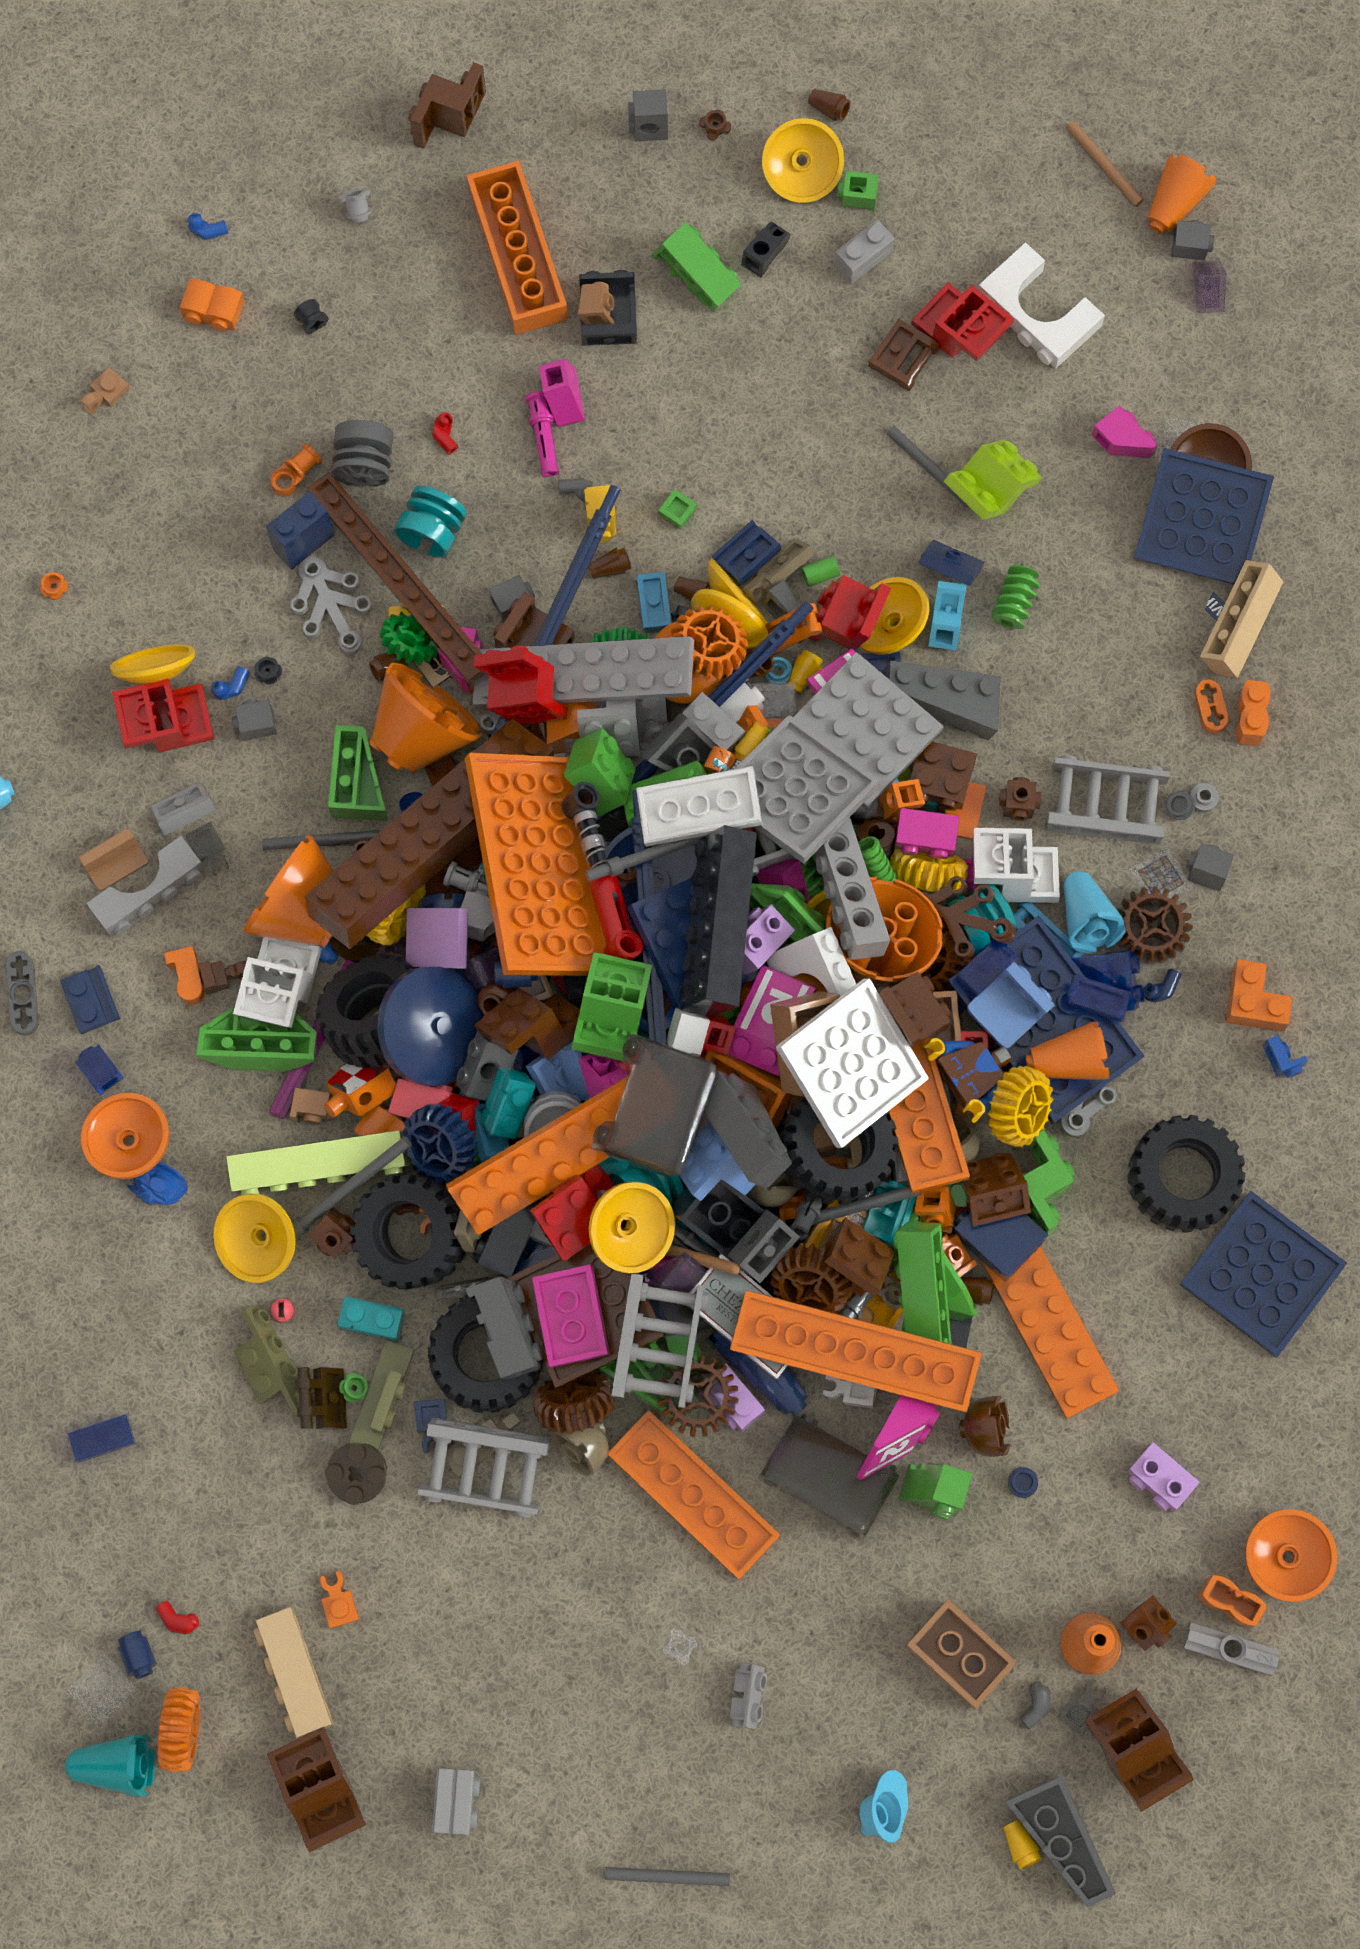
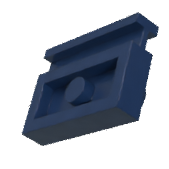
(746, 552)
(90, 999)

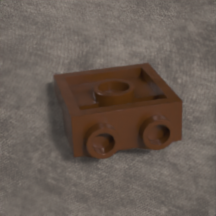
(944, 774)

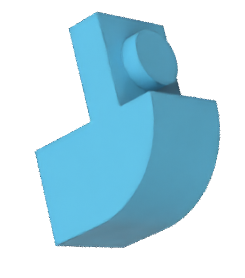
(947, 615)

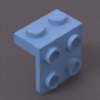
(1010, 1005)

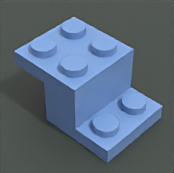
(560, 1073)
(711, 1162)

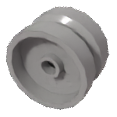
(548, 1108)

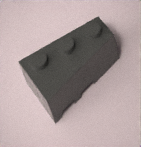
(507, 1327)

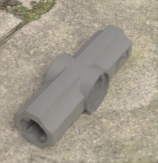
(1250, 1654)

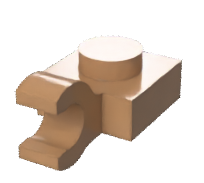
(106, 389)

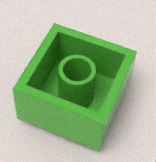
(602, 764)

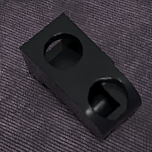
(764, 248)

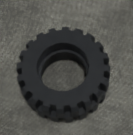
(348, 1000)
(829, 1181)
(1168, 1208)
(373, 1237)
(451, 1378)

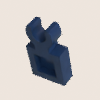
(424, 1412)

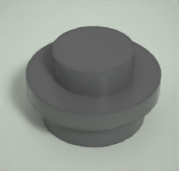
(1180, 805)

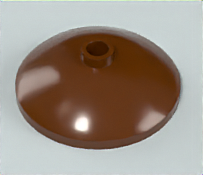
(1216, 444)

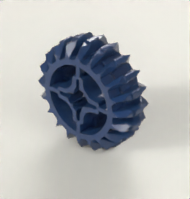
(440, 1142)

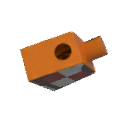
(358, 1089)

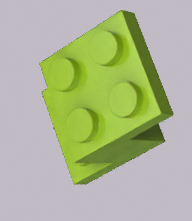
(993, 479)

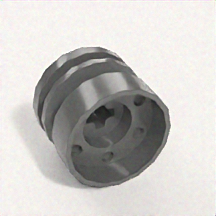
(362, 453)

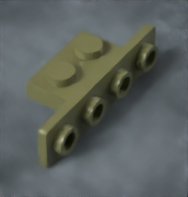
(266, 1360)
(382, 1394)

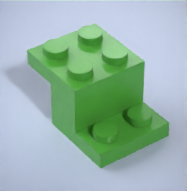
(611, 1005)
(1047, 1181)

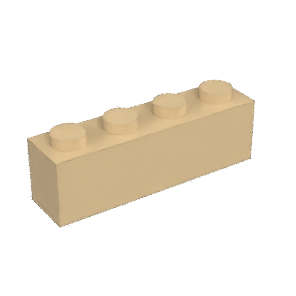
(1241, 619)
(294, 1673)

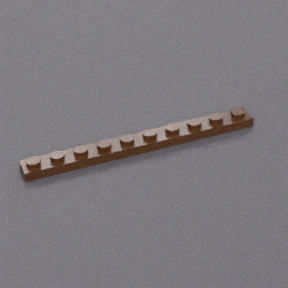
(398, 576)

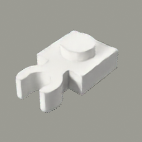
(853, 1393)

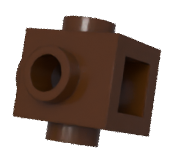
(1019, 808)
(333, 1234)
(1149, 1624)

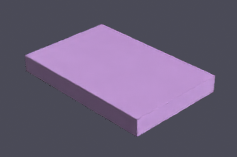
(437, 937)

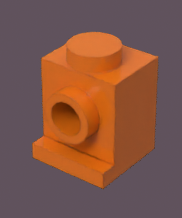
(936, 1212)
(957, 1254)

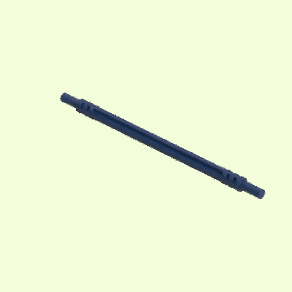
(574, 576)
(737, 678)
(646, 888)

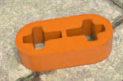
(1205, 708)

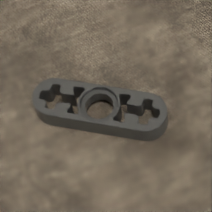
(28, 971)

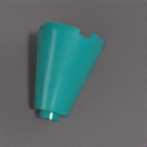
(115, 1765)

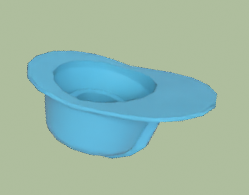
(885, 1809)

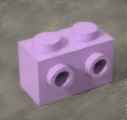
(764, 936)
(747, 1409)
(1162, 1478)

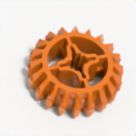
(727, 642)
(179, 1729)

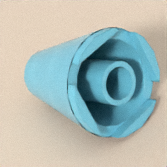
(1090, 915)

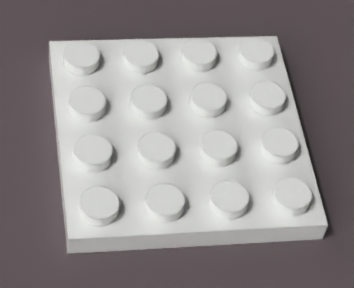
(852, 1062)

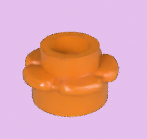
(50, 579)

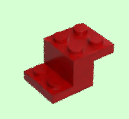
(962, 321)
(849, 611)
(520, 686)
(163, 715)
(568, 1210)

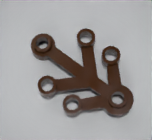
(956, 915)

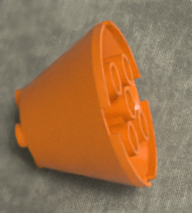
(419, 722)
(284, 909)
(912, 930)

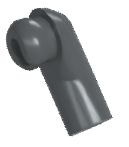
(574, 486)
(1040, 1704)

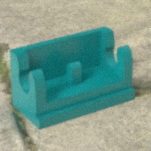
(887, 1219)

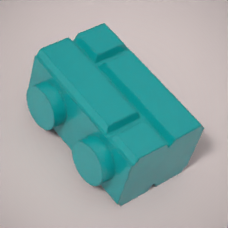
(507, 1103)
(371, 1319)

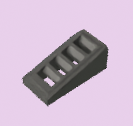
(780, 601)

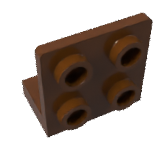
(995, 1189)

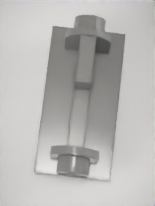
(752, 1682)

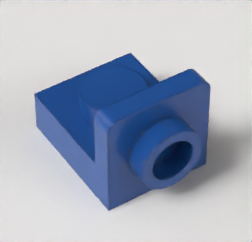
(1279, 1055)

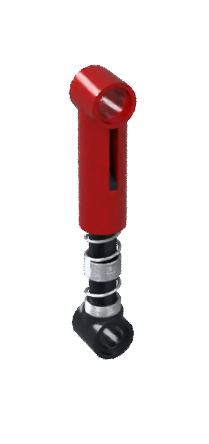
(606, 891)

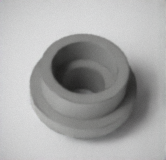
(1203, 805)

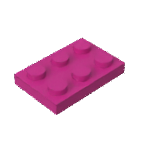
(570, 1316)

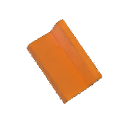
(970, 811)

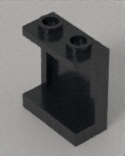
(624, 329)

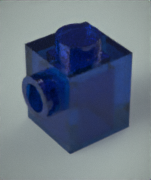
(98, 1069)

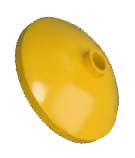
(822, 166)
(722, 582)
(907, 608)
(754, 626)
(153, 664)
(647, 1231)
(240, 1239)

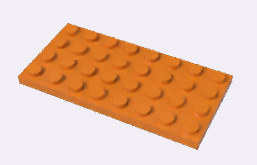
(533, 865)

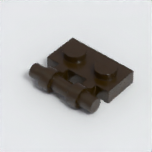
(329, 1402)

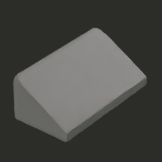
(182, 808)

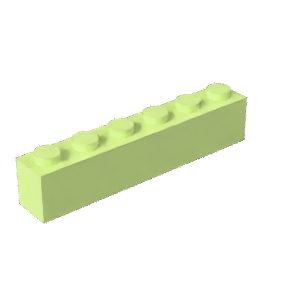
(311, 1162)

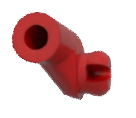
(442, 431)
(176, 1622)

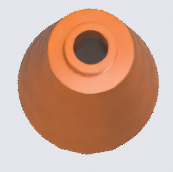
(1178, 192)
(1072, 1055)
(1079, 1644)

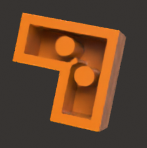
(1251, 1005)

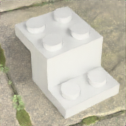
(1009, 859)
(277, 981)

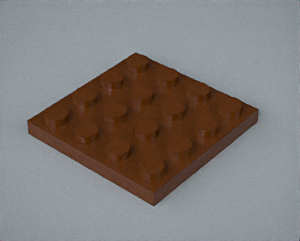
(613, 1295)

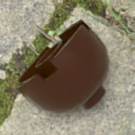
(986, 1426)

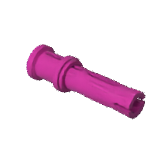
(541, 422)

